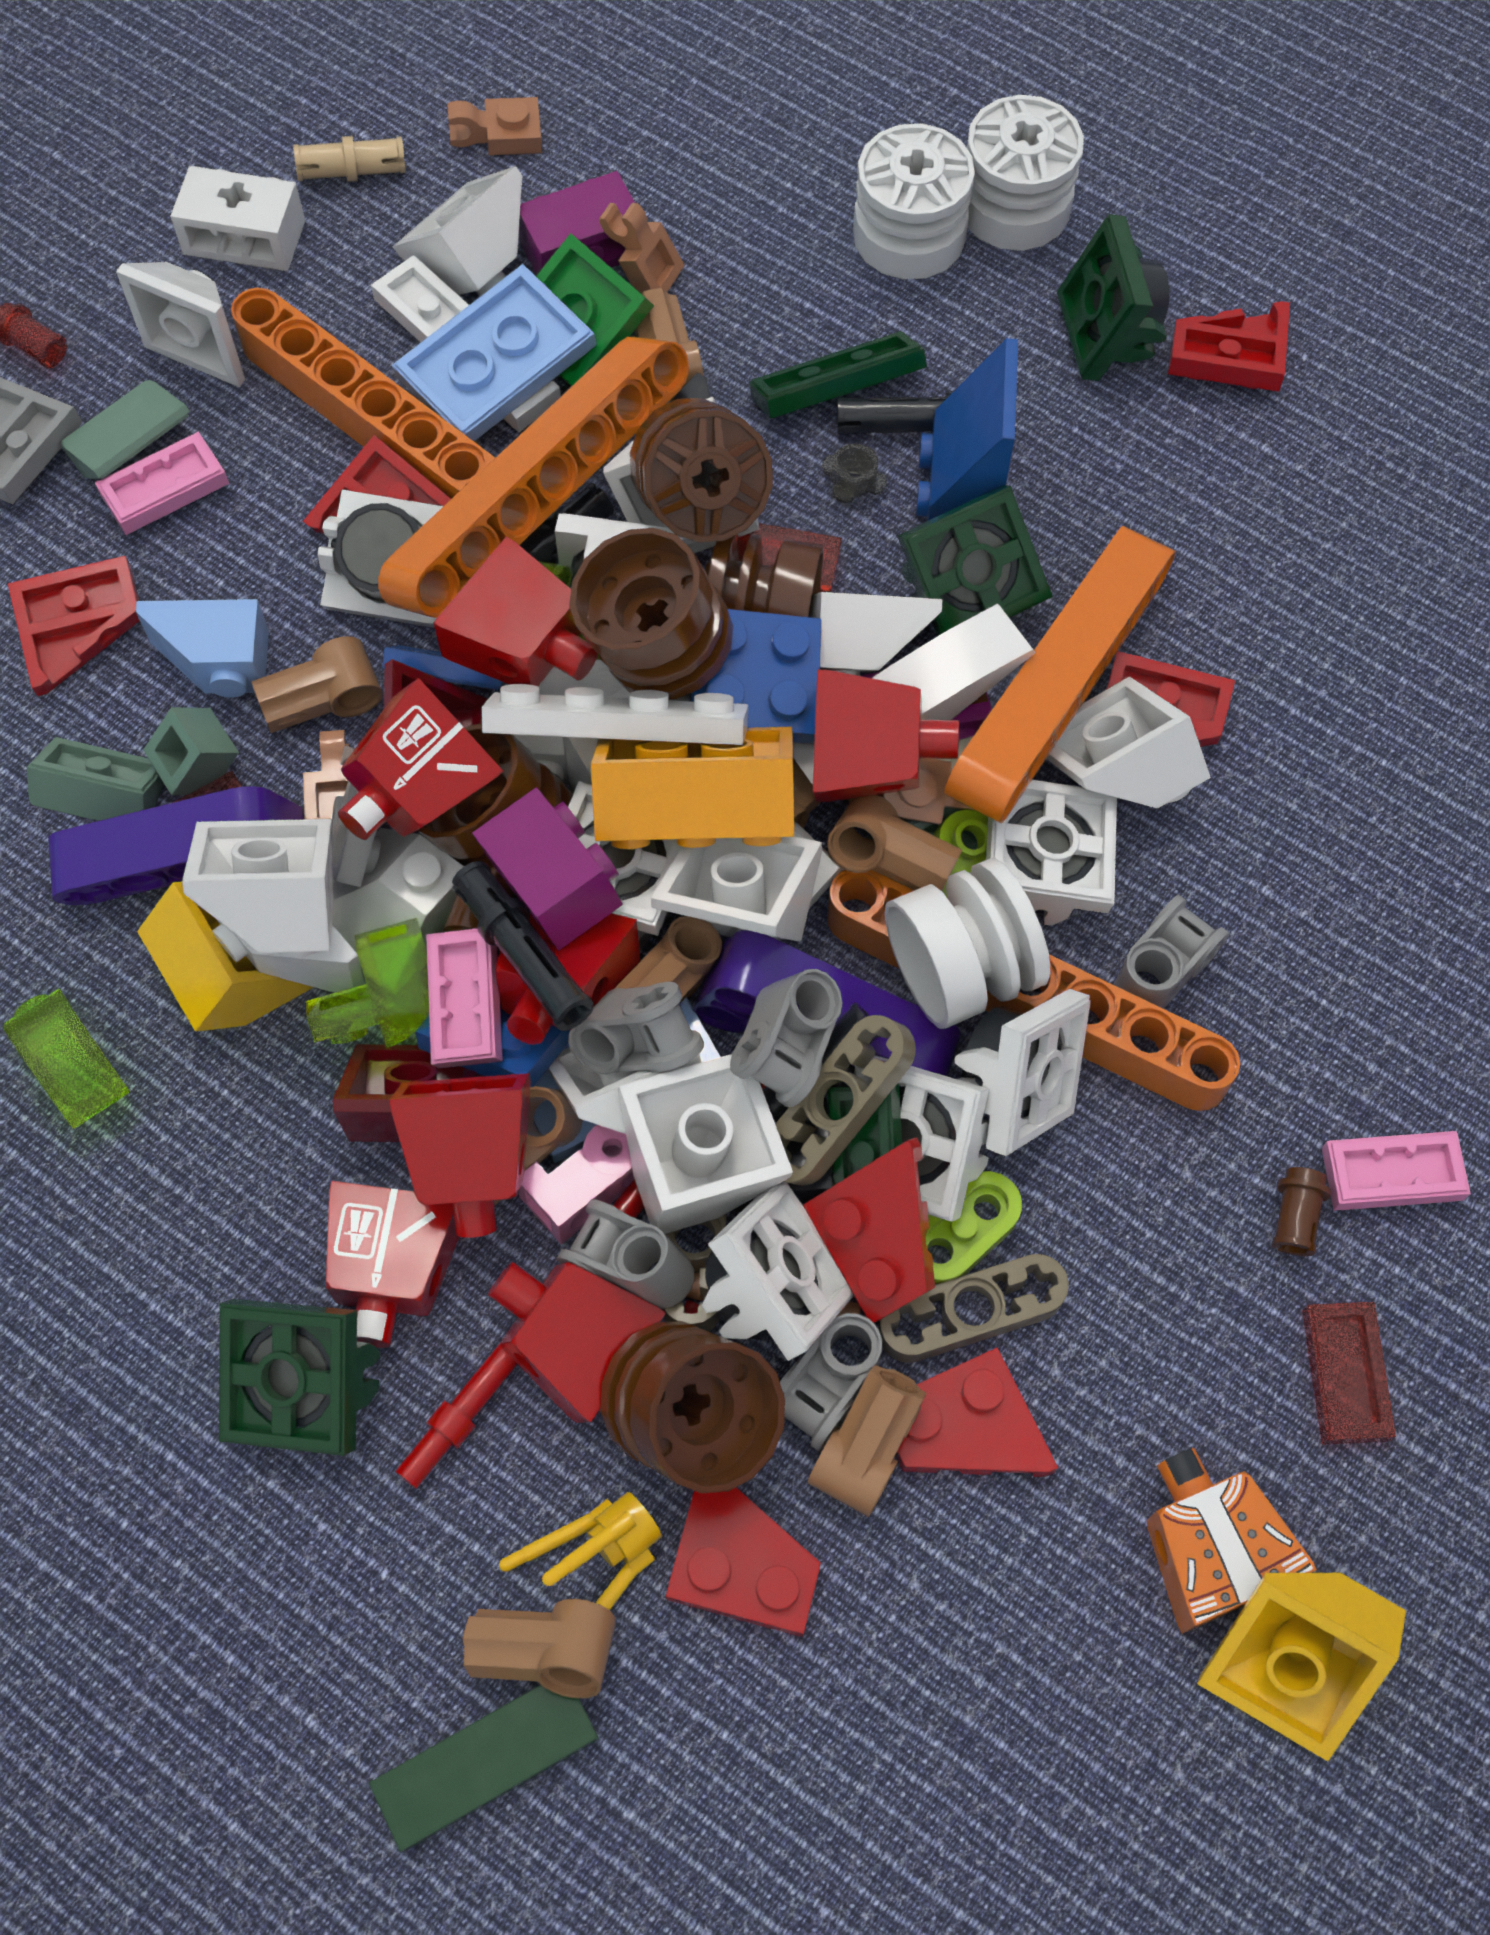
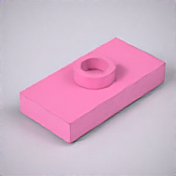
(162, 483)
(463, 999)
(1395, 1170)

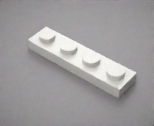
(425, 304)
(589, 714)

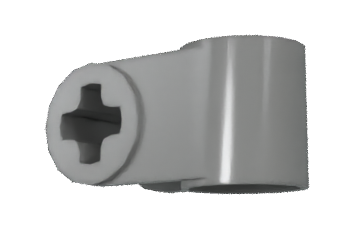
(1173, 951)
(636, 1032)
(787, 1044)
(624, 1250)
(826, 1382)

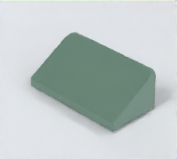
(123, 429)
(91, 780)

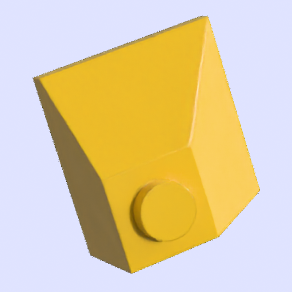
(1307, 1656)

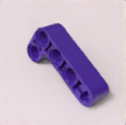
(149, 845)
(757, 960)

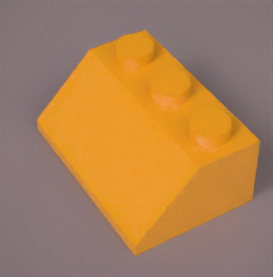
(694, 790)

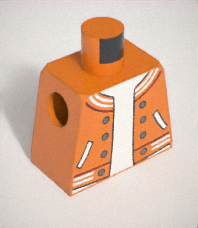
(1217, 1541)

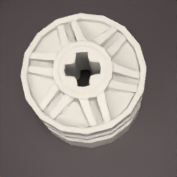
(1024, 171)
(913, 200)
(967, 942)

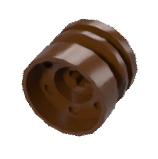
(670, 453)
(764, 587)
(651, 612)
(520, 775)
(693, 1406)

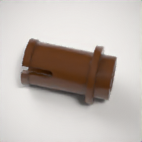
(1300, 1210)

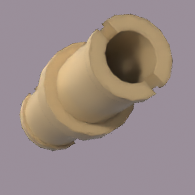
(349, 158)

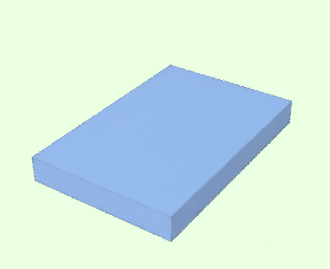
(495, 354)

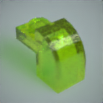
(393, 994)
(64, 1057)

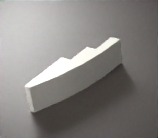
(952, 669)

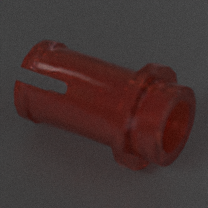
(30, 336)

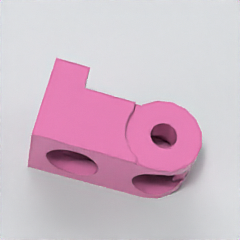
(594, 1172)

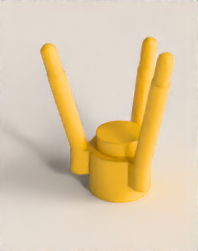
(615, 1531)

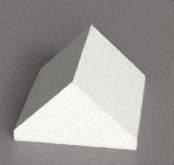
(744, 885)

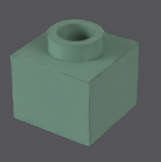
(190, 749)

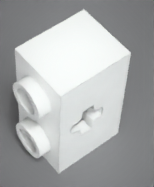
(238, 218)

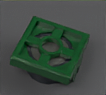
(1113, 301)
(974, 561)
(292, 1376)

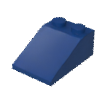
(971, 436)

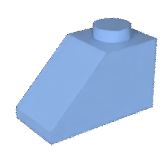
(210, 641)

